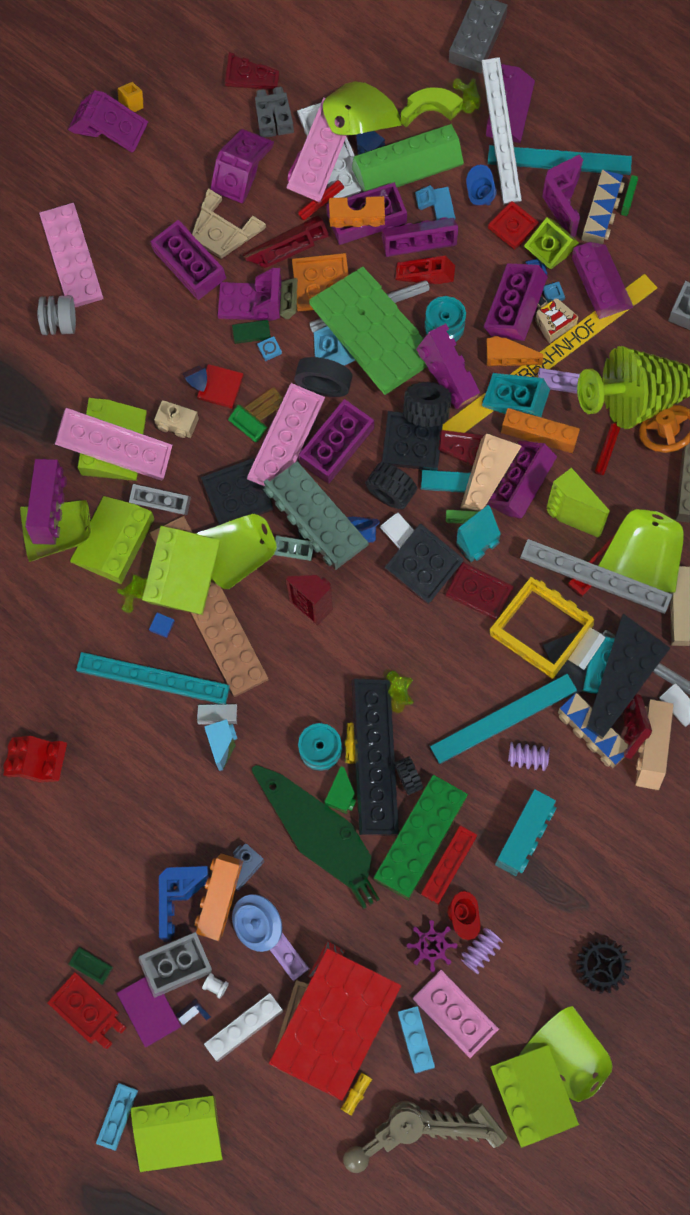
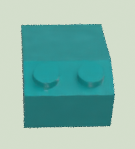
(516, 393)
(478, 535)

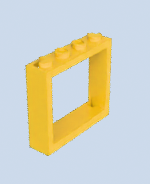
(524, 651)

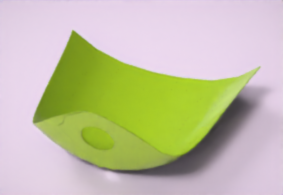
(368, 112)
(71, 530)
(240, 548)
(646, 551)
(575, 1053)

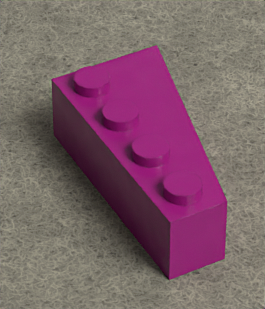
(447, 366)

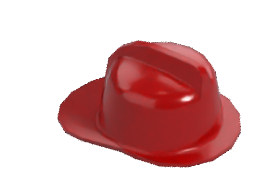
(465, 915)

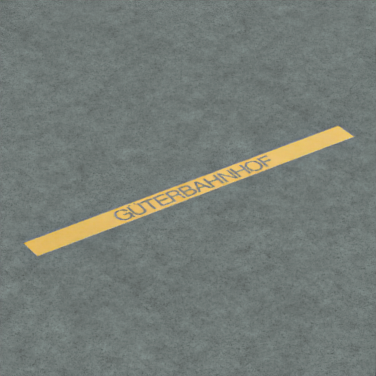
(553, 354)

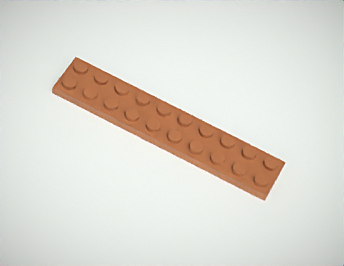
(225, 635)

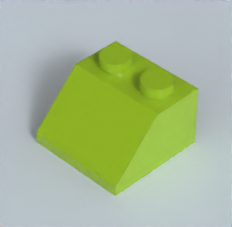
(551, 243)

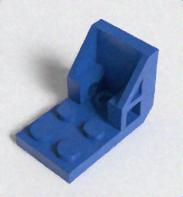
(189, 882)

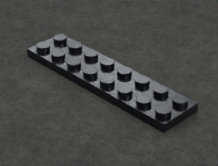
(374, 758)

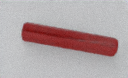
(314, 205)
(607, 449)

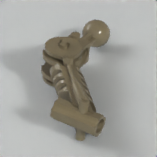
(409, 1122)

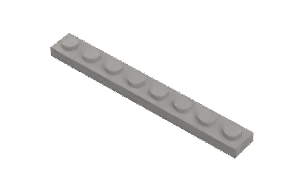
(596, 576)

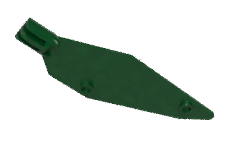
(320, 833)

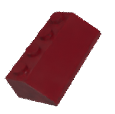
(311, 596)

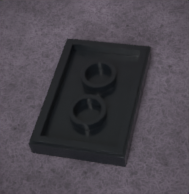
(555, 650)

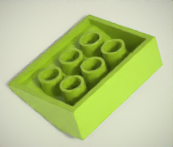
(120, 415)
(577, 504)
(114, 539)
(181, 570)
(534, 1096)
(176, 1133)

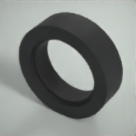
(323, 376)

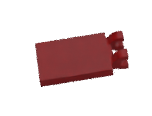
(86, 1011)

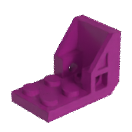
(105, 115)
(238, 165)
(558, 191)
(252, 300)

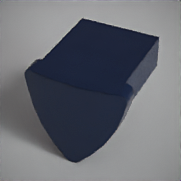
(197, 378)
(191, 1010)

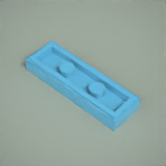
(117, 1117)

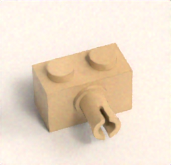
(176, 419)

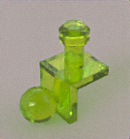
(470, 95)
(133, 590)
(399, 692)

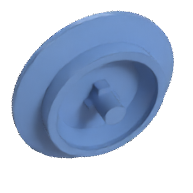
(257, 922)

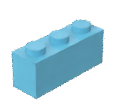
(416, 1040)

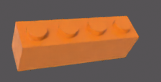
(540, 430)
(218, 897)

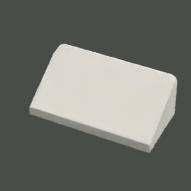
(397, 529)
(587, 648)
(680, 702)
(215, 713)

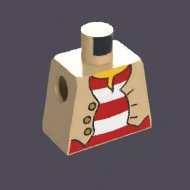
(554, 318)

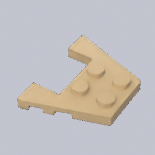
(217, 233)

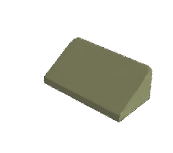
(288, 298)

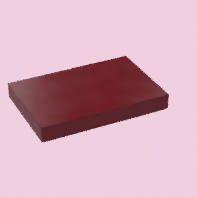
(479, 591)

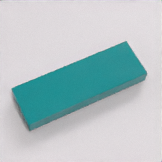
(444, 481)

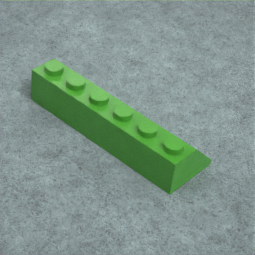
(409, 159)

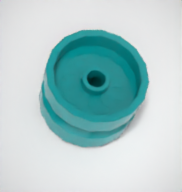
(446, 311)
(321, 735)

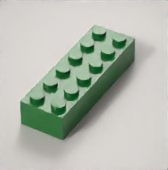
(420, 837)

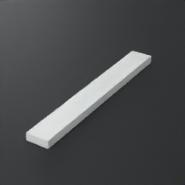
(501, 130)

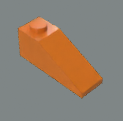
(510, 353)

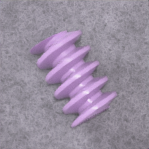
(528, 756)
(481, 950)

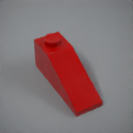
(433, 270)

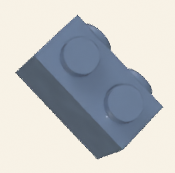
(251, 863)

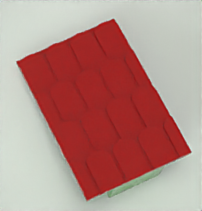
(334, 1024)

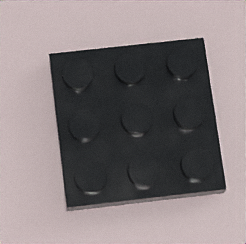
(411, 444)
(234, 494)
(424, 563)

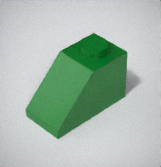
(341, 793)

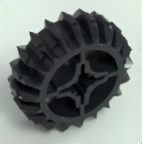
(599, 957)

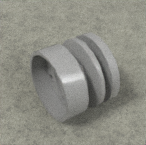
(53, 315)

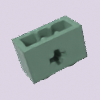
(293, 547)

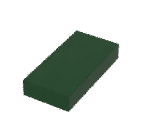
(251, 331)
(90, 966)

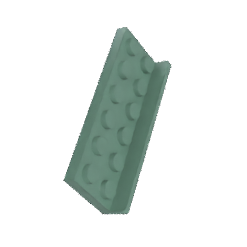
(315, 515)

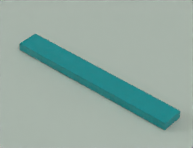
(550, 158)
(153, 678)
(503, 719)

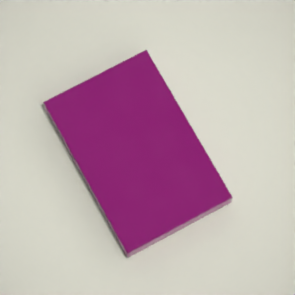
(150, 1015)

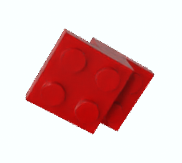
(34, 759)

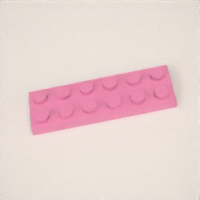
(317, 157)
(71, 254)
(286, 434)
(113, 444)

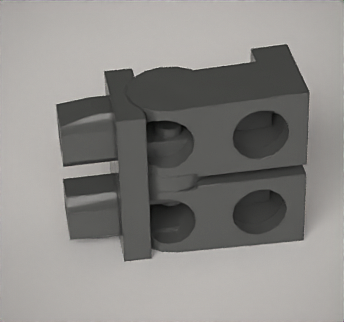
(273, 106)

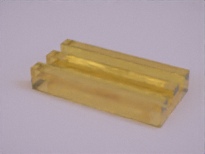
(262, 398)

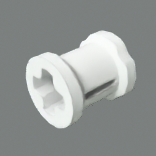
(215, 985)

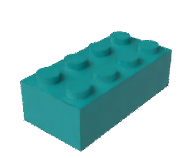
(527, 829)

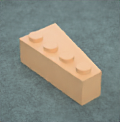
(488, 469)
(654, 750)

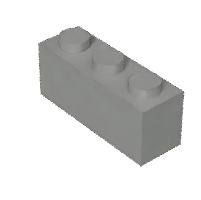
(159, 499)

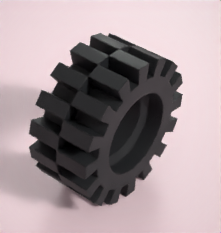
(408, 775)

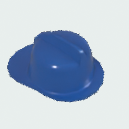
(481, 185)
(365, 526)

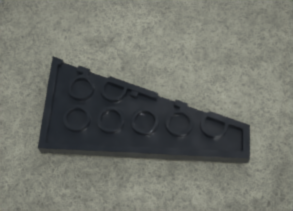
(629, 665)

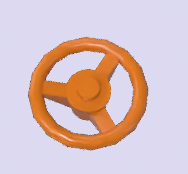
(668, 426)

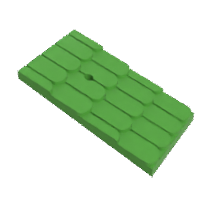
(371, 329)

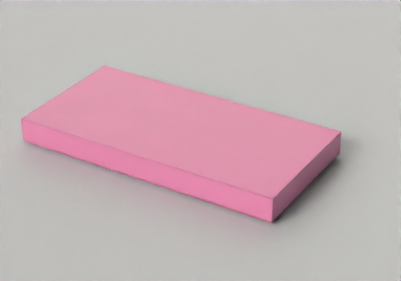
(455, 1014)

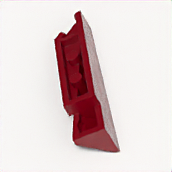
(288, 243)

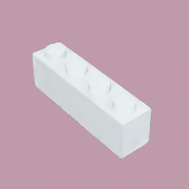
(243, 1027)

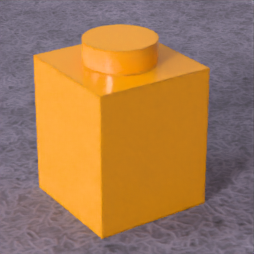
(131, 96)

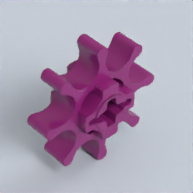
(424, 953)

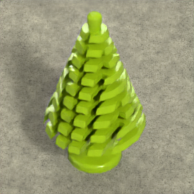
(633, 386)

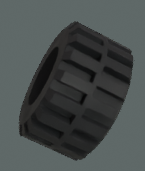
(427, 404)
(391, 485)

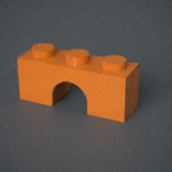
(343, 215)

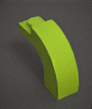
(431, 100)

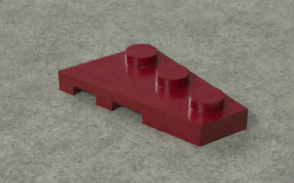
(250, 75)
(460, 445)
(638, 725)

